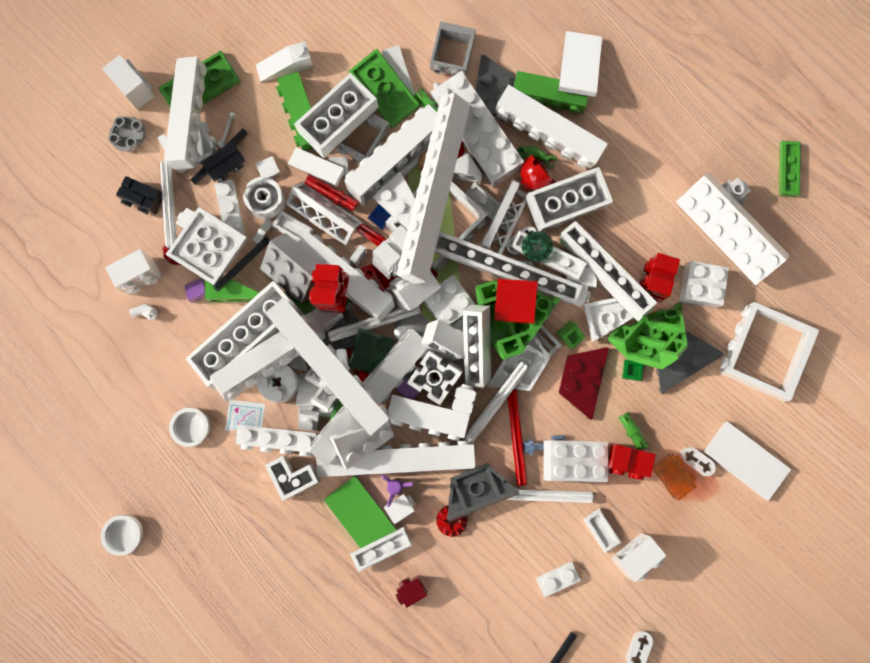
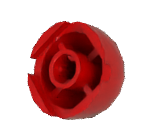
(534, 175)

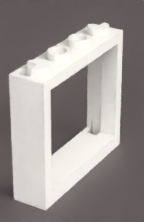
(481, 217)
(797, 364)

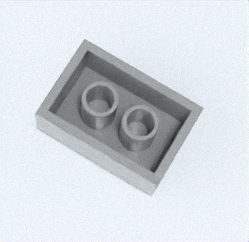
(290, 266)

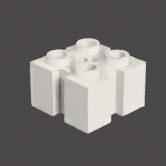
(389, 253)
(423, 377)

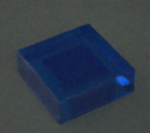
(379, 217)

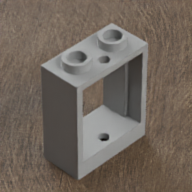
(456, 33)
(377, 123)

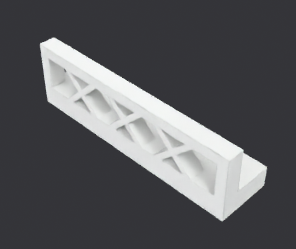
(324, 208)
(500, 215)

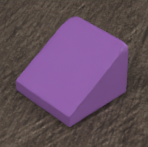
(195, 290)
(407, 390)

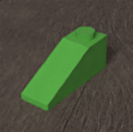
(230, 292)

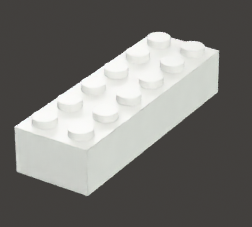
(549, 128)
(482, 133)
(392, 156)
(732, 228)
(238, 335)

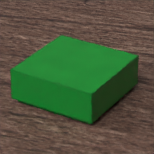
(632, 370)

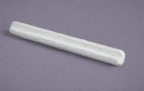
(168, 204)
(371, 323)
(496, 402)
(555, 496)

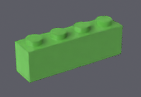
(546, 92)
(295, 103)

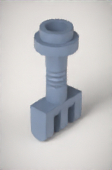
(530, 447)

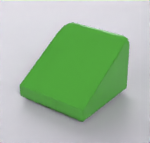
(570, 334)

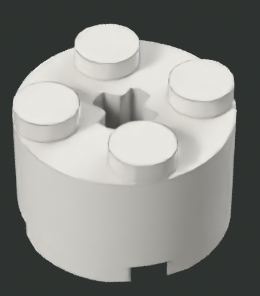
(256, 191)
(288, 389)

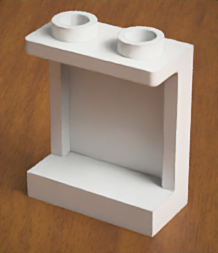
(205, 147)

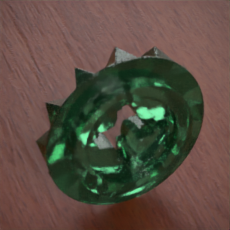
(533, 239)

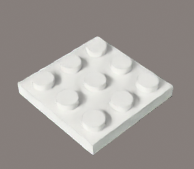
(206, 246)

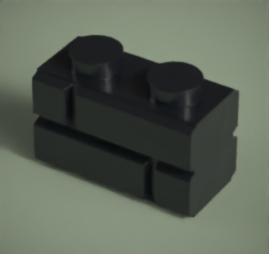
(223, 162)
(139, 195)

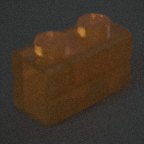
(674, 476)

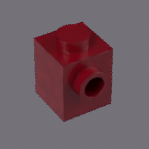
(410, 591)

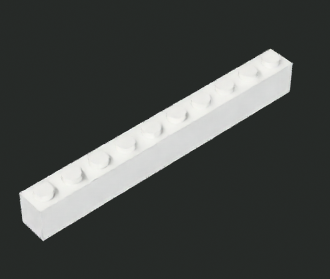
(433, 189)

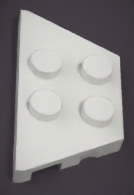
(533, 356)

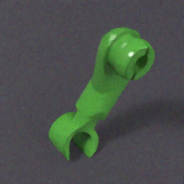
(526, 151)

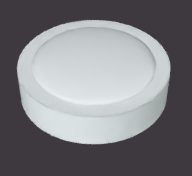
(189, 427)
(122, 535)

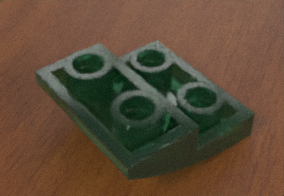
(369, 350)

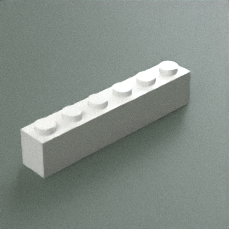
(185, 113)
(608, 271)
(360, 290)
(257, 363)

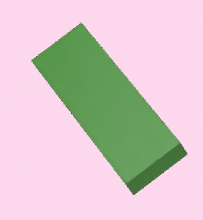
(789, 168)

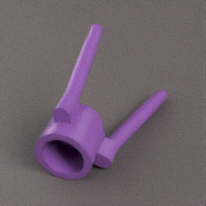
(394, 487)

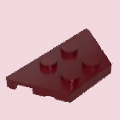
(583, 379)

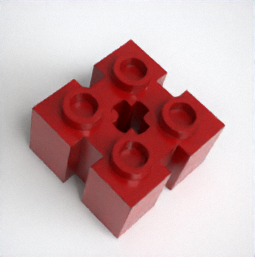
(660, 276)
(329, 288)
(631, 461)

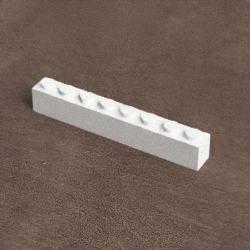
(505, 267)
(327, 366)
(380, 382)
(406, 460)

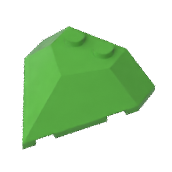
(512, 337)
(653, 340)

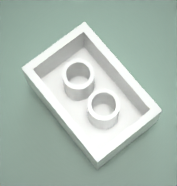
(575, 461)

